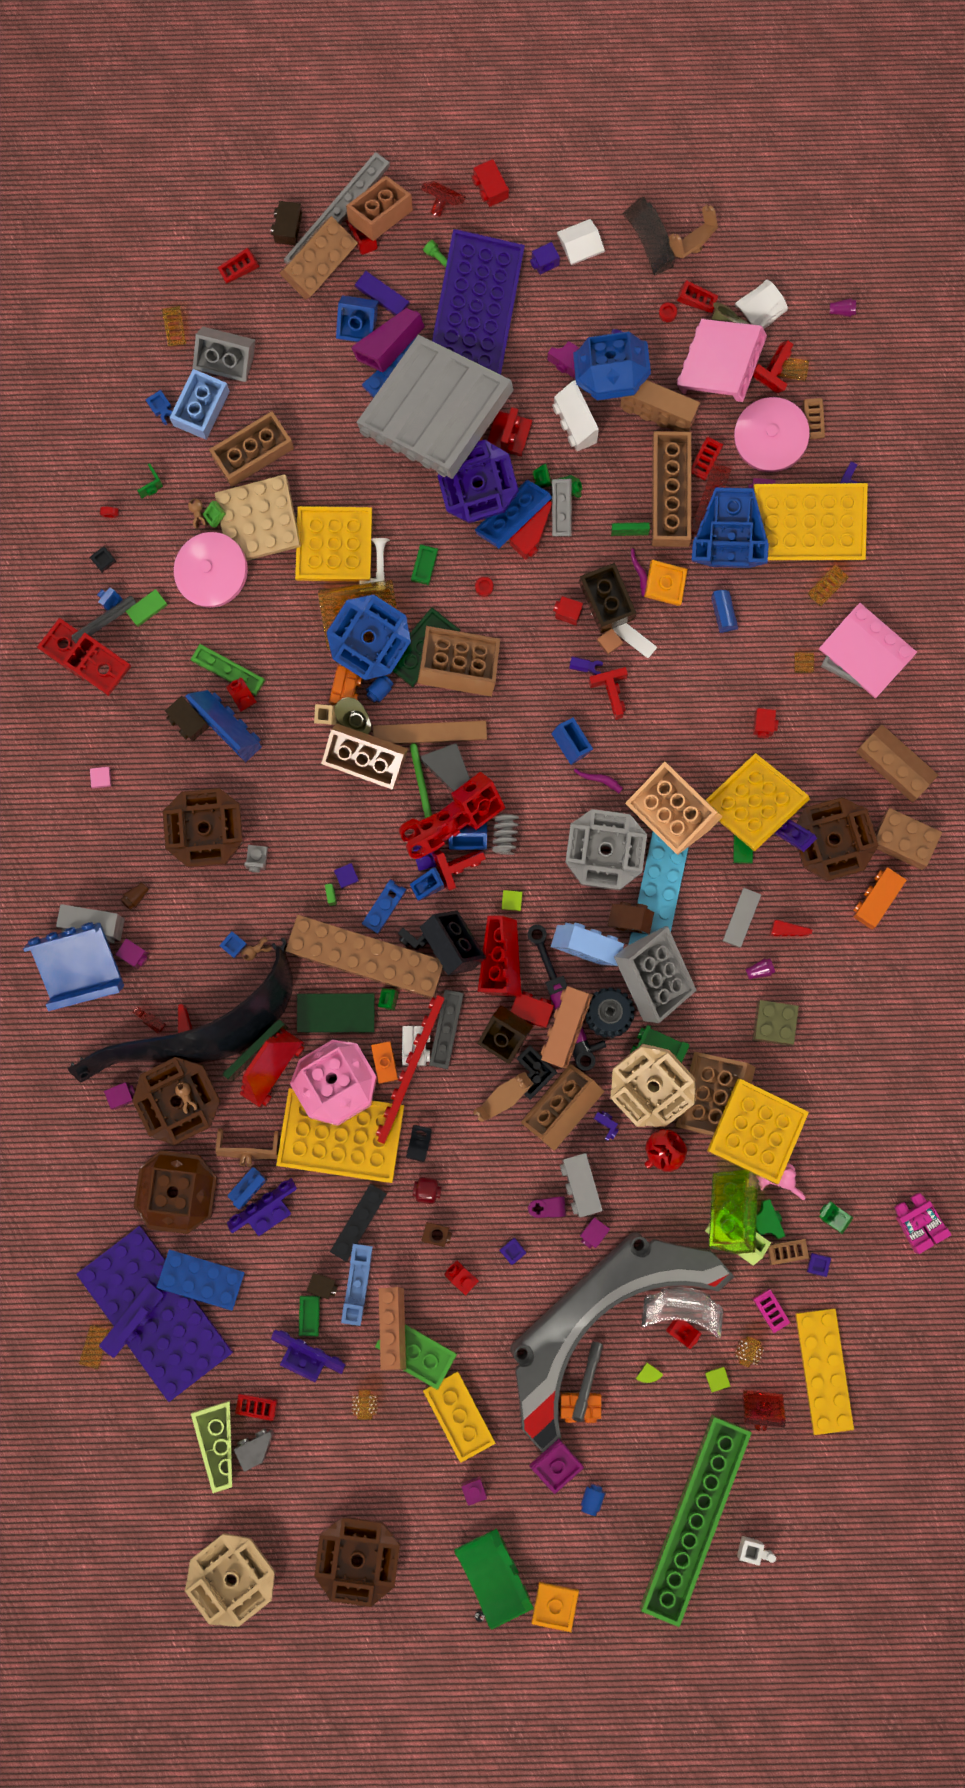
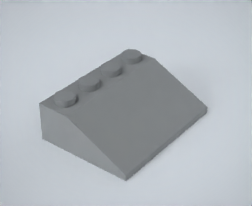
(655, 975)

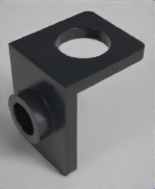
(419, 1143)

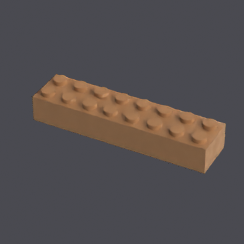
(365, 957)

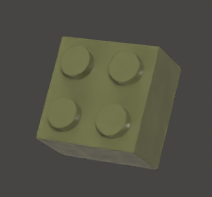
(775, 1023)

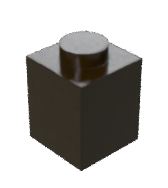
(322, 1285)

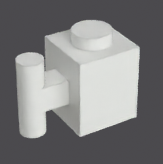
(753, 1551)

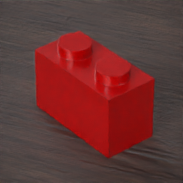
(490, 182)
(533, 1010)

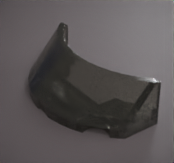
(651, 234)

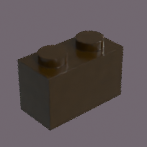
(287, 223)
(186, 718)

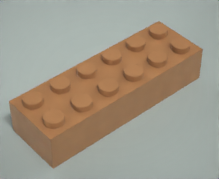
(671, 489)

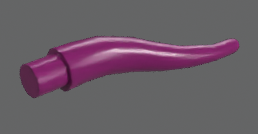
(641, 572)
(610, 782)

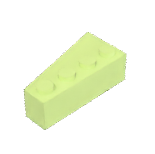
(214, 1439)

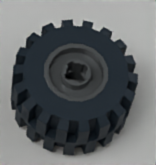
(610, 1013)

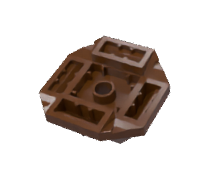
(183, 823)
(854, 834)
(155, 1101)
(195, 1195)
(353, 1582)

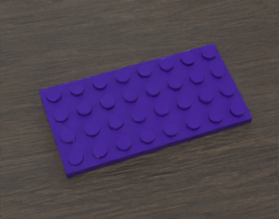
(478, 297)
(179, 1338)

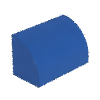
(724, 611)
(572, 741)
(469, 839)

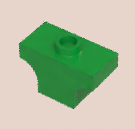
(769, 1220)

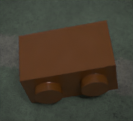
(631, 918)

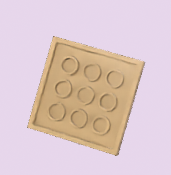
(260, 517)

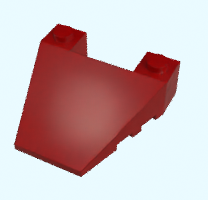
(268, 1067)

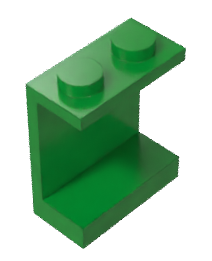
(654, 1038)

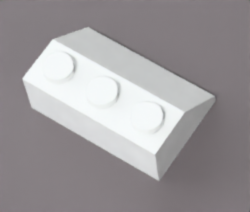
(575, 417)

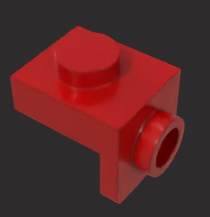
(241, 694)
(461, 1277)
(684, 1333)

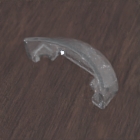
(685, 1305)

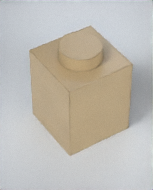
(325, 714)

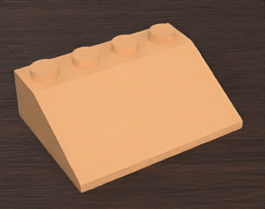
(673, 809)

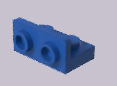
(247, 1188)

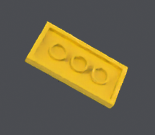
(459, 1417)

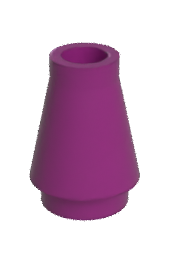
(843, 308)
(761, 969)

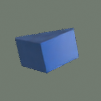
(427, 884)

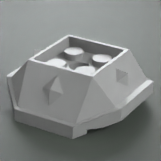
(608, 829)

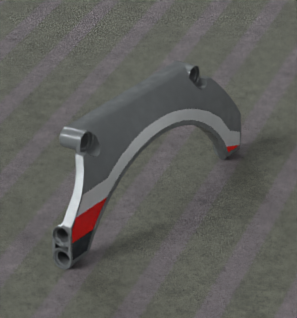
(557, 1332)

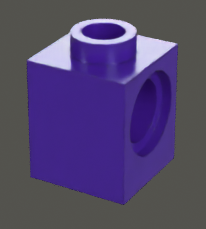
(545, 258)

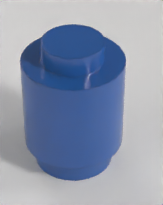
(379, 689)
(592, 1499)

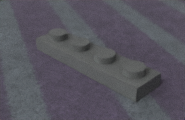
(446, 1029)

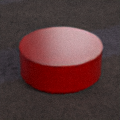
(668, 312)
(109, 512)
(484, 586)

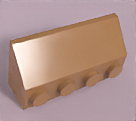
(897, 763)
(562, 1107)

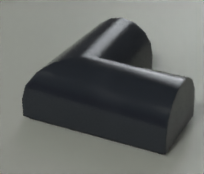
(540, 1071)

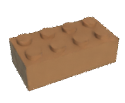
(318, 258)
(662, 406)
(251, 449)
(364, 756)

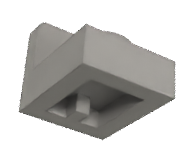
(256, 858)

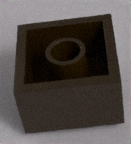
(505, 1034)

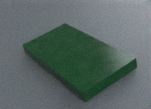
(409, 663)
(336, 1013)
(248, 1056)

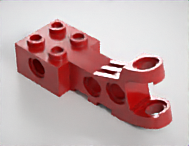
(472, 805)

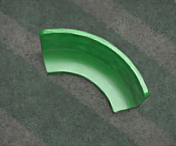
(494, 1578)

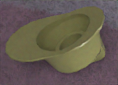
(725, 314)
(353, 715)

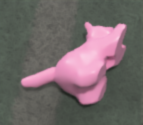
(787, 1181)

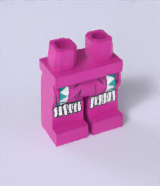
(921, 1223)

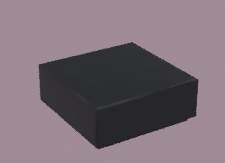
(102, 559)

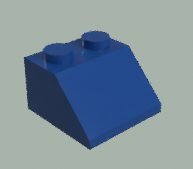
(355, 318)

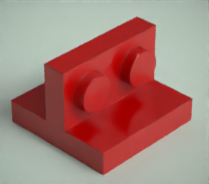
(510, 432)

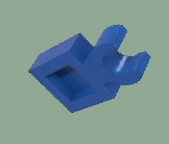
(159, 405)

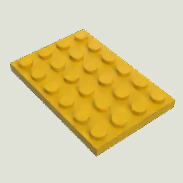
(814, 520)
(340, 1149)

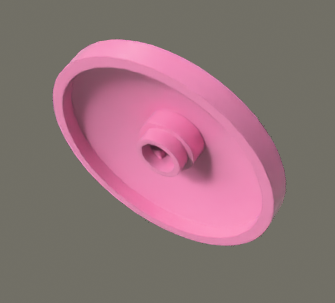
(771, 434)
(210, 569)

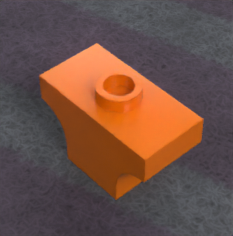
(384, 1062)

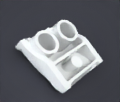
(763, 304)

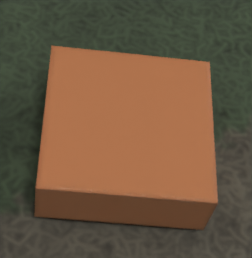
(610, 641)

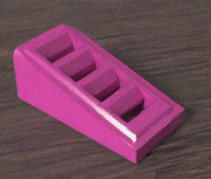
(761, 1297)

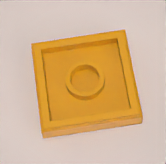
(665, 582)
(555, 1607)

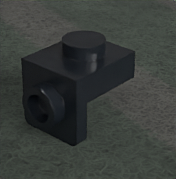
(407, 939)

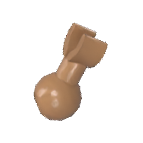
(196, 509)
(252, 951)
(184, 1094)

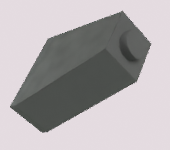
(447, 766)

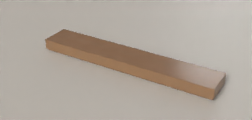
(432, 732)

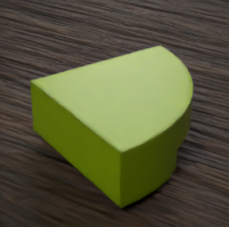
(648, 1374)

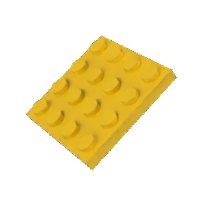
(334, 544)
(756, 801)
(758, 1131)

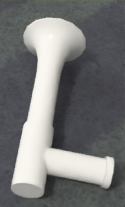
(380, 544)

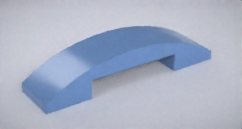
(357, 1284)

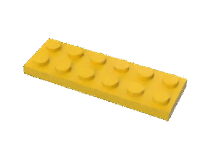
(824, 1371)

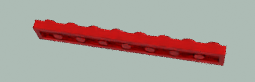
(406, 1076)

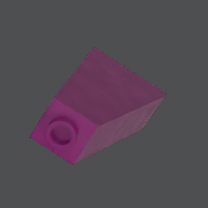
(389, 340)

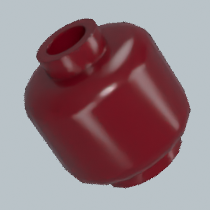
(426, 1190)

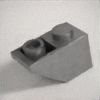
(253, 1451)

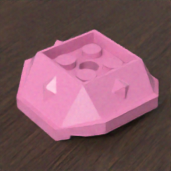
(346, 1096)

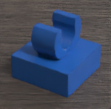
(109, 598)
(233, 944)

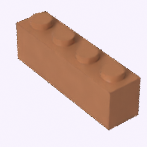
(566, 1027)
(392, 1329)

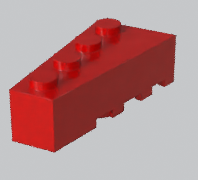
(501, 967)

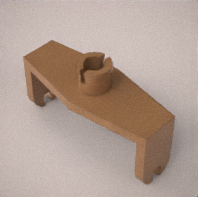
(693, 242)
(504, 1097)
(246, 1154)

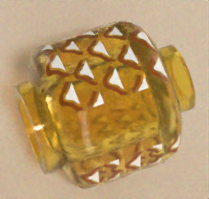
(749, 1351)
(364, 1405)

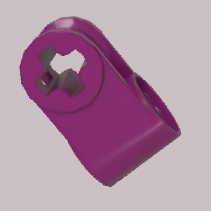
(551, 1207)

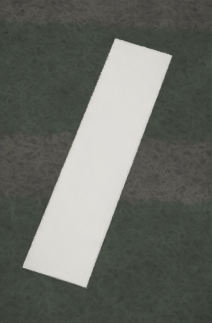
(635, 639)

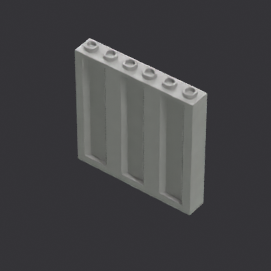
(435, 406)

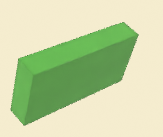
(146, 608)

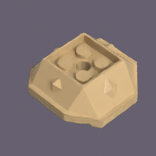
(649, 1103)
(225, 1601)

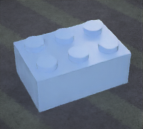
(199, 404)
(586, 944)

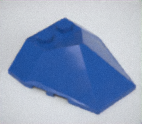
(731, 531)

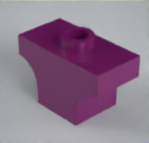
(563, 358)

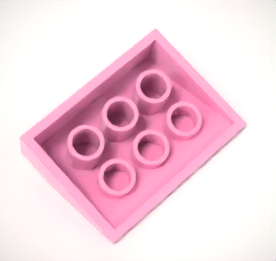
(868, 650)

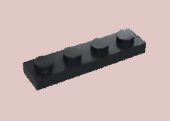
(358, 1222)

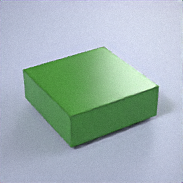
(214, 514)
(330, 892)

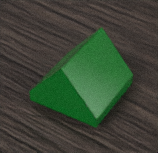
(542, 476)
(388, 999)

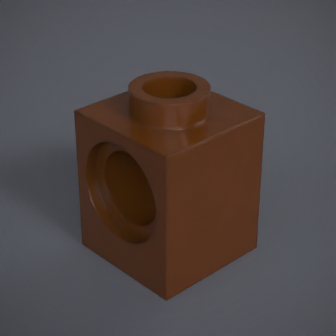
(427, 1235)

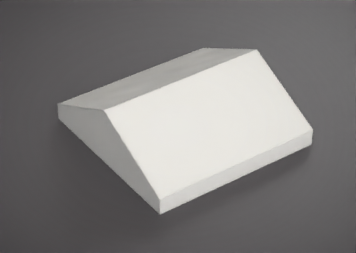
(581, 241)

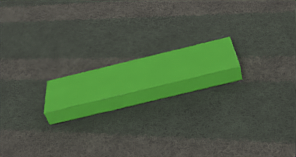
(226, 668)

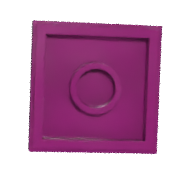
(556, 1466)

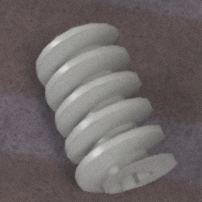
(504, 834)

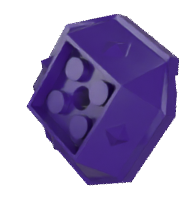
(495, 495)

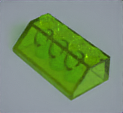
(733, 1212)

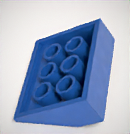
(225, 724)

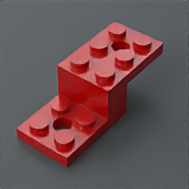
(84, 657)

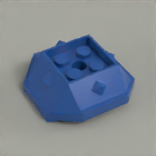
(612, 365)
(389, 636)

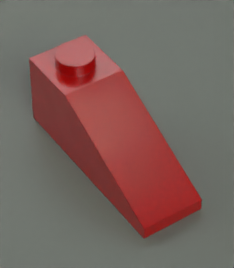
(529, 536)

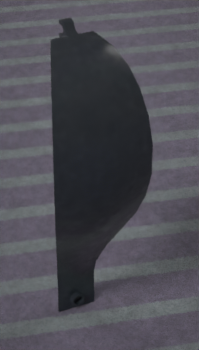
(209, 1042)

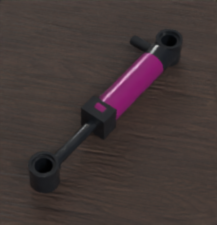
(555, 988)

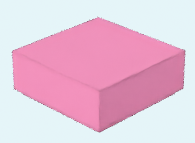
(100, 777)

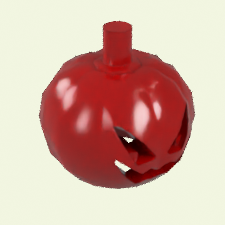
(665, 1150)

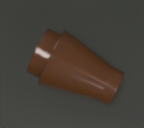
(134, 896)

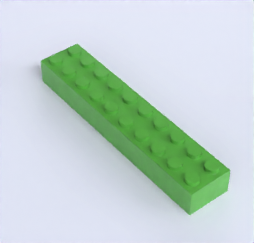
(695, 1520)

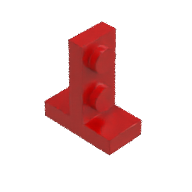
(769, 375)
(609, 679)
(455, 866)

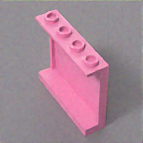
(722, 358)

